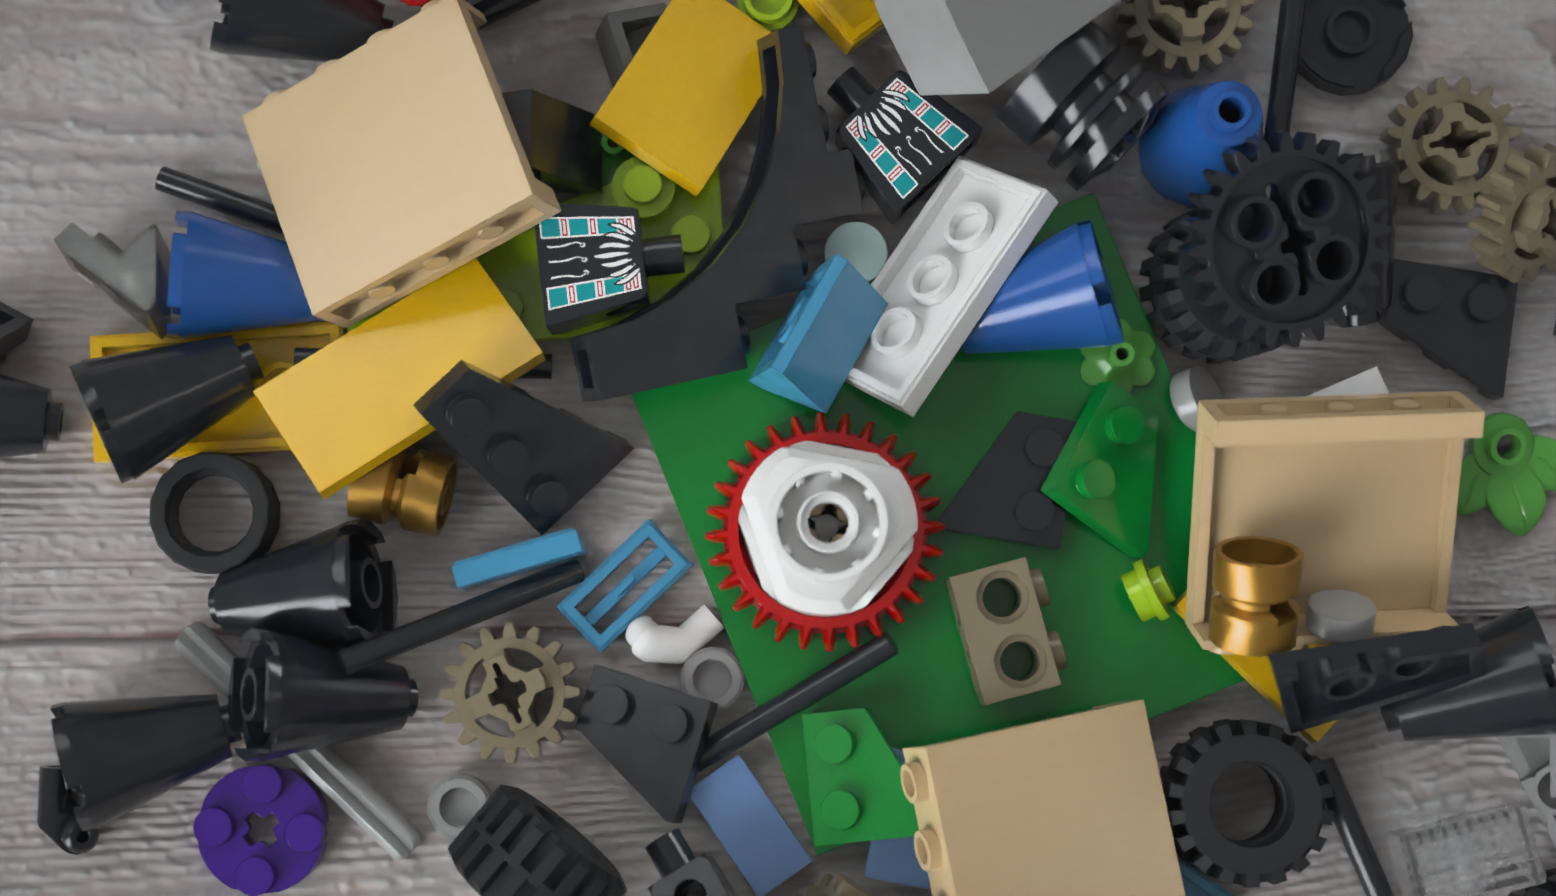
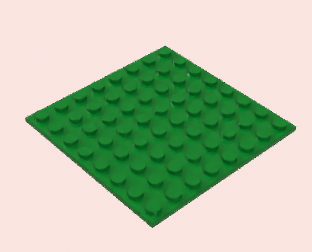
(928, 688)

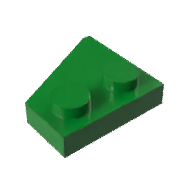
(1109, 469)
(854, 779)

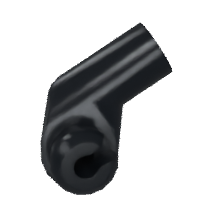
(57, 815)

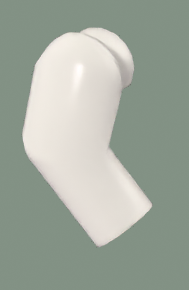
(669, 643)

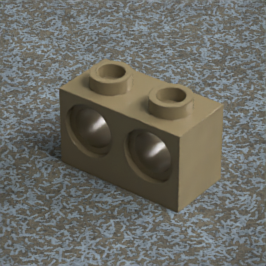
(988, 635)

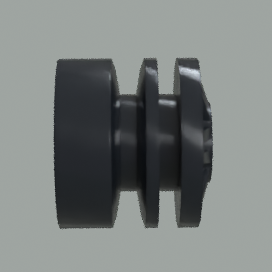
(1083, 104)

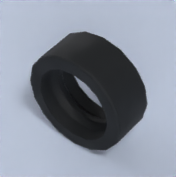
(181, 477)

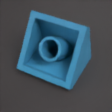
(820, 336)

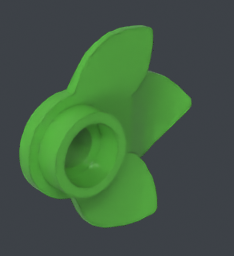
(1510, 483)

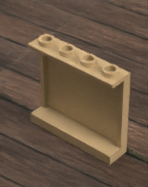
(395, 164)
(1347, 480)
(1045, 809)

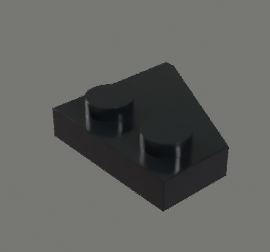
(1455, 319)
(1004, 489)
(648, 735)

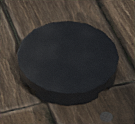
(1353, 44)

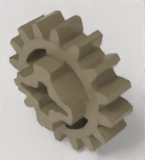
(1183, 32)
(1461, 121)
(1519, 217)
(485, 703)

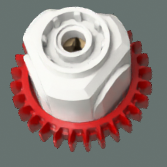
(835, 485)

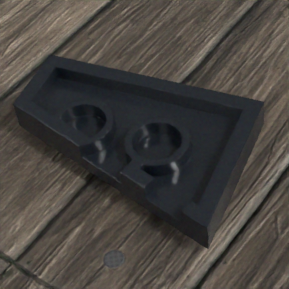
(520, 444)
(1369, 673)

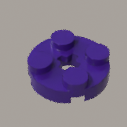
(225, 825)

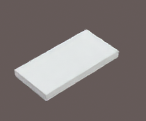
(946, 278)

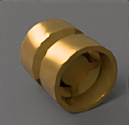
(407, 488)
(1256, 595)

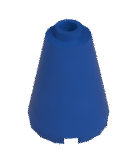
(1193, 132)
(230, 280)
(1052, 300)

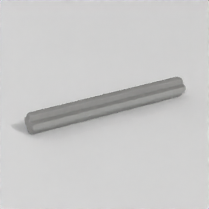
(322, 764)

